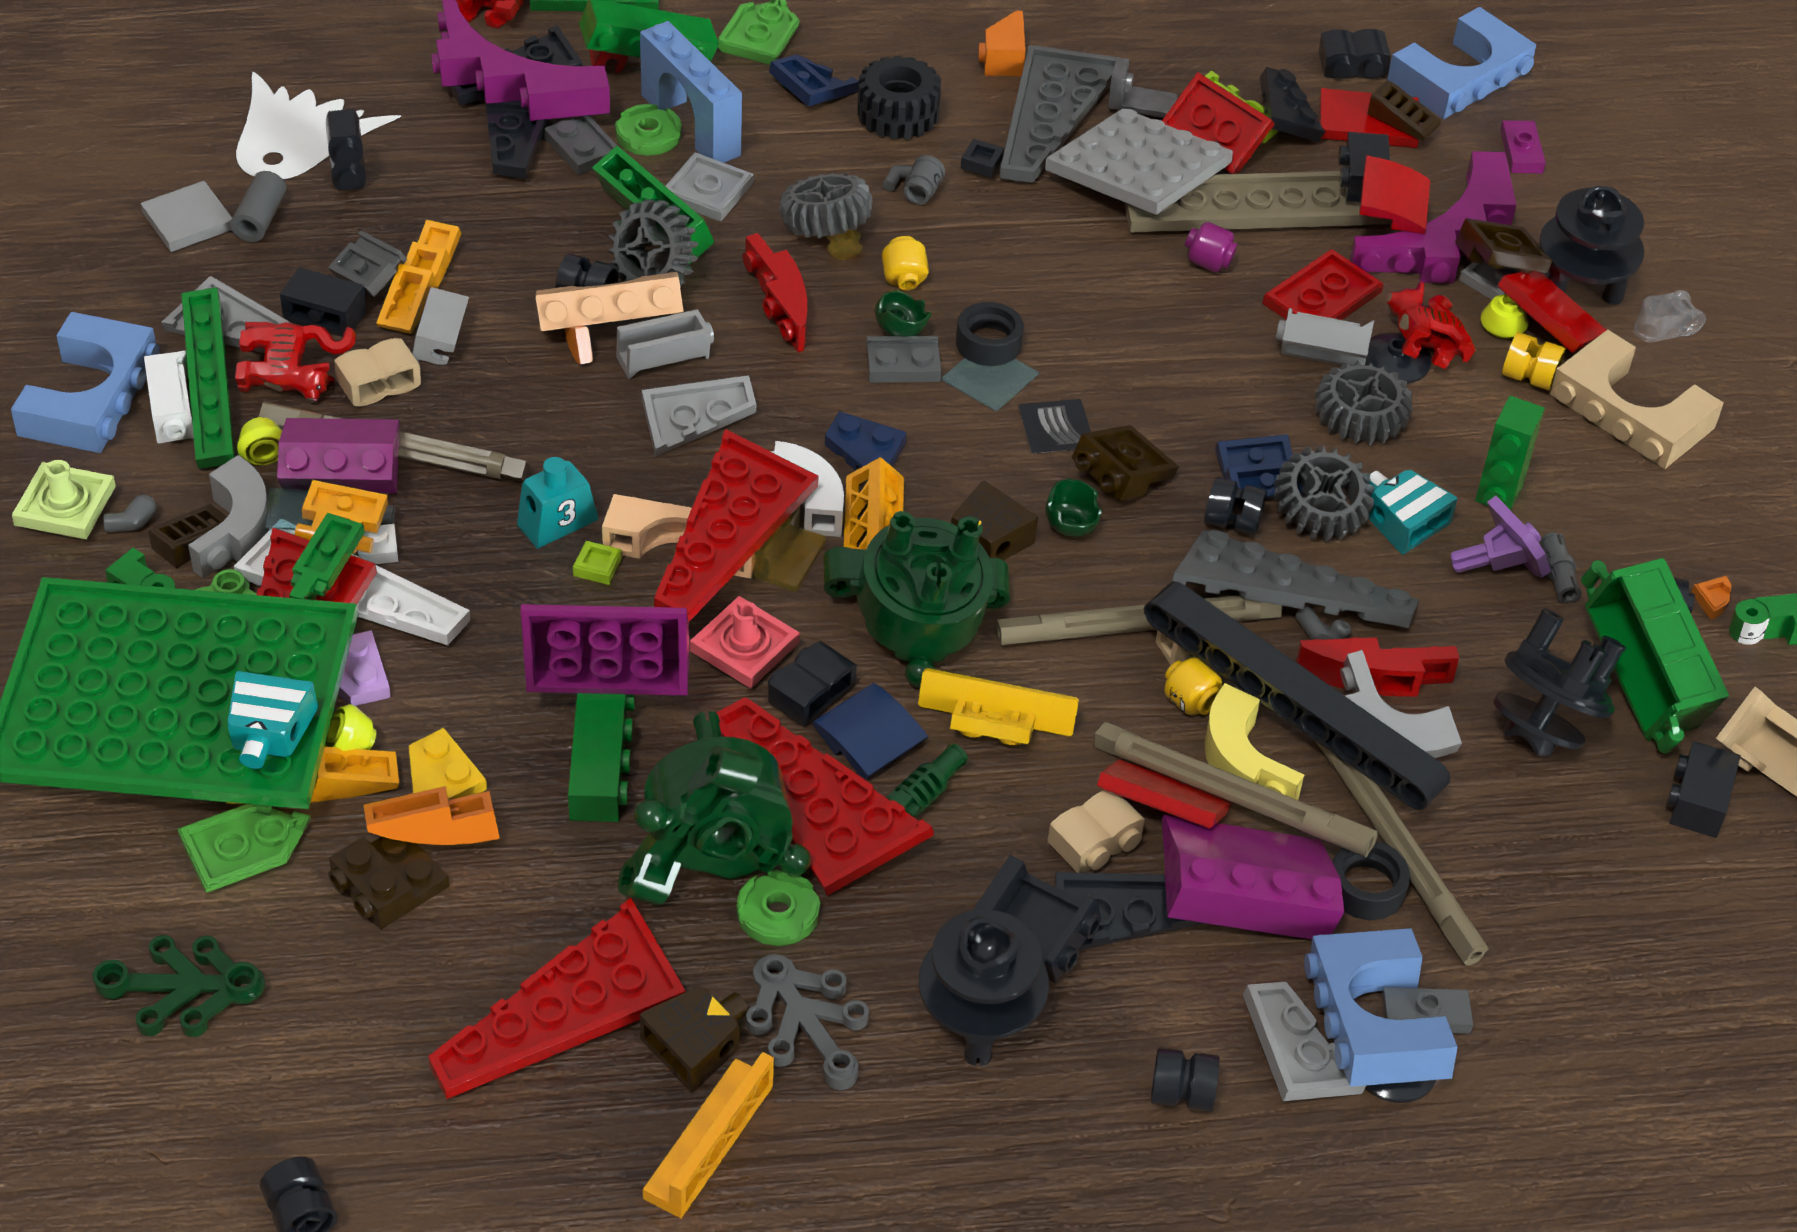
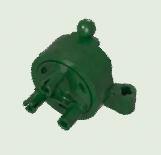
(920, 586)
(711, 811)

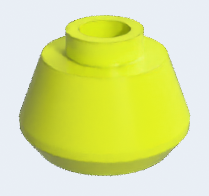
(1504, 317)
(259, 441)
(350, 729)

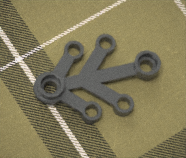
(806, 1013)

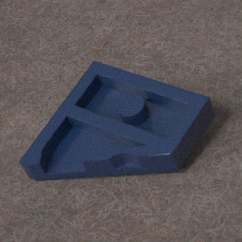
(810, 81)
(863, 440)

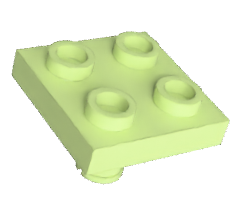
(63, 500)

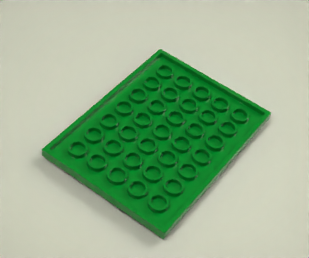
(138, 688)

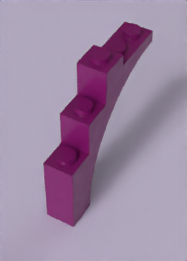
(542, 87)
(1435, 254)

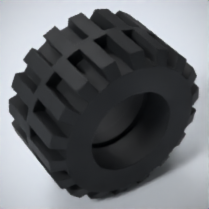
(899, 97)

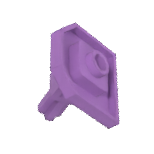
(1505, 545)

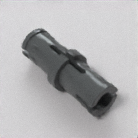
(1562, 568)

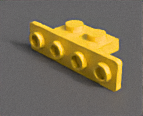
(996, 707)

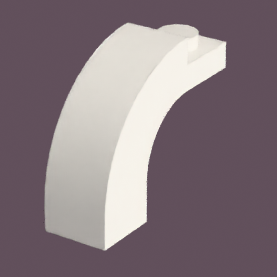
(826, 502)

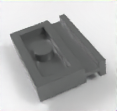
(579, 142)
(367, 263)
(903, 359)

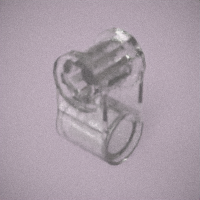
(1668, 317)

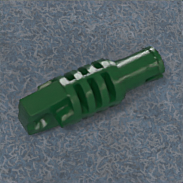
(929, 781)

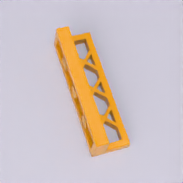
(884, 497)
(710, 1135)

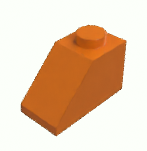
(1004, 47)

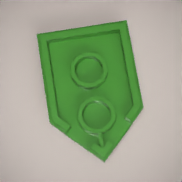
(759, 31)
(241, 843)

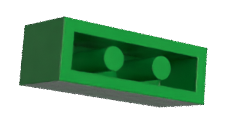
(1510, 451)

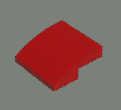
(1395, 194)

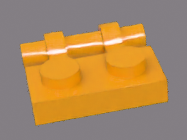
(345, 502)

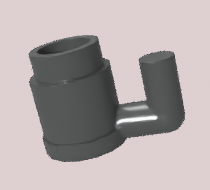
(921, 178)

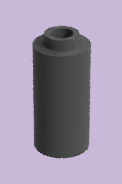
(258, 206)

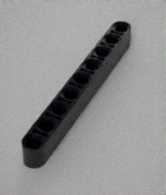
(1298, 696)

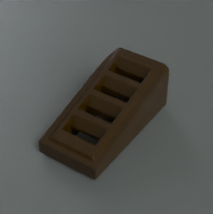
(1394, 106)
(171, 537)

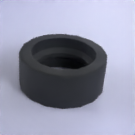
(991, 316)
(1367, 904)

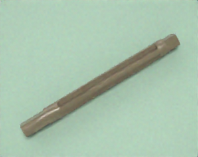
(427, 449)
(1113, 620)
(1238, 790)
(1423, 876)

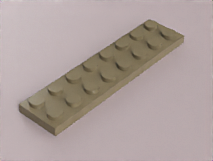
(1257, 202)

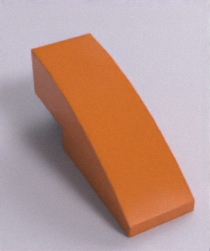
(433, 818)

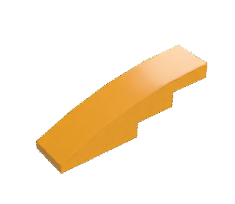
(412, 281)
(354, 773)

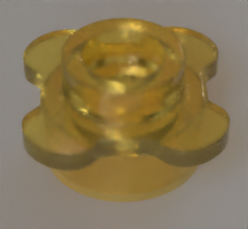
(845, 245)

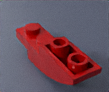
(783, 289)
(1393, 670)

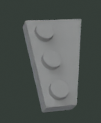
(235, 312)
(695, 409)
(1293, 1046)

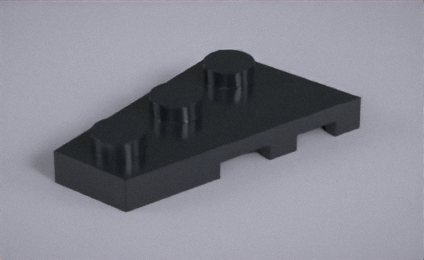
(1289, 105)
(513, 138)

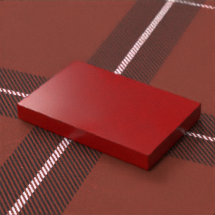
(1347, 112)
(1219, 117)
(1324, 288)
(1552, 309)
(1163, 793)

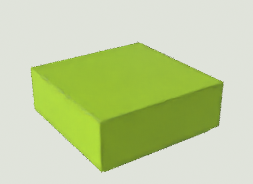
(597, 562)

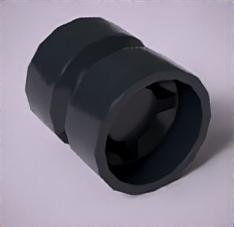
(580, 273)
(1223, 501)
(1185, 1079)
(298, 1197)

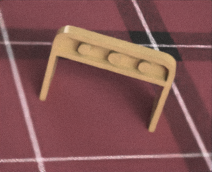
(1764, 739)

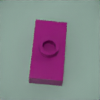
(1522, 147)

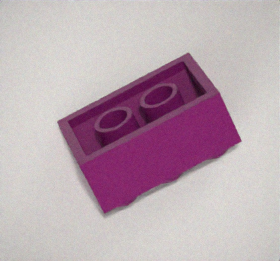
(340, 453)

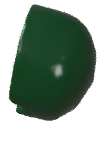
(901, 314)
(1073, 508)

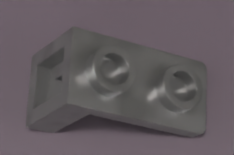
(1139, 99)

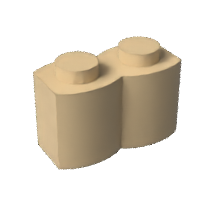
(377, 372)
(1095, 831)

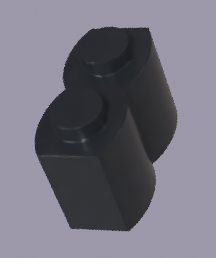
(1356, 53)
(345, 149)
(811, 682)

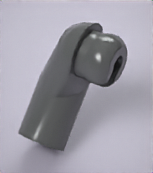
(1317, 630)

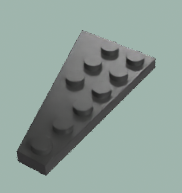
(1051, 102)
(1288, 581)

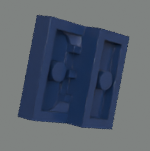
(1254, 461)
(870, 730)

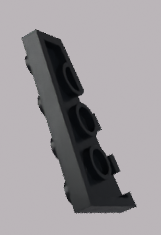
(549, 49)
(1127, 903)

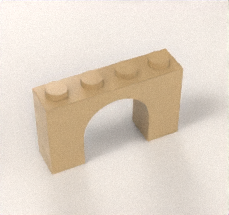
(1654, 432)

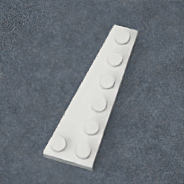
(386, 601)

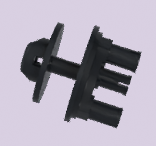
(1594, 240)
(1574, 684)
(984, 979)

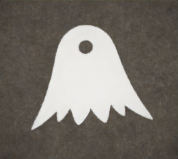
(289, 128)

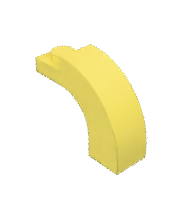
(1229, 749)

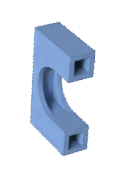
(677, 69)
(1450, 88)
(91, 416)
(1367, 1045)

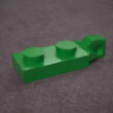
(325, 556)

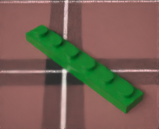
(208, 378)

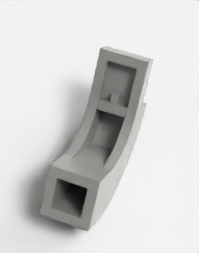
(243, 494)
(1430, 731)

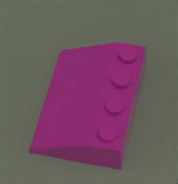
(605, 649)
(1250, 879)

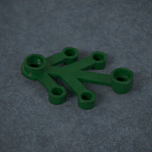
(183, 985)

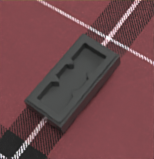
(1428, 1003)

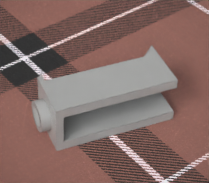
(1324, 339)
(663, 341)

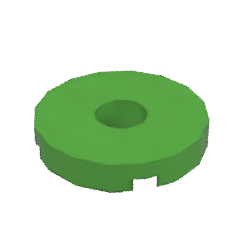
(663, 137)
(778, 927)

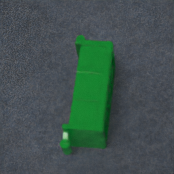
(1665, 660)

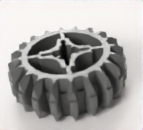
(826, 205)
(650, 222)
(1363, 403)
(1323, 512)

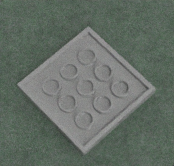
(1139, 160)

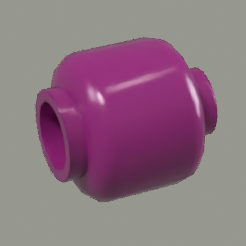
(1211, 247)

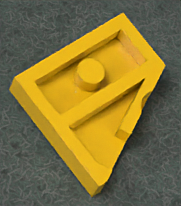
(441, 762)

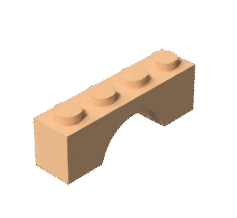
(609, 303)
(644, 524)

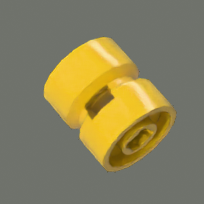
(1533, 361)

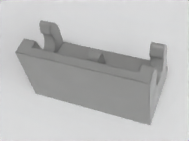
(439, 325)

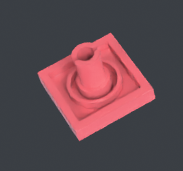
(744, 642)

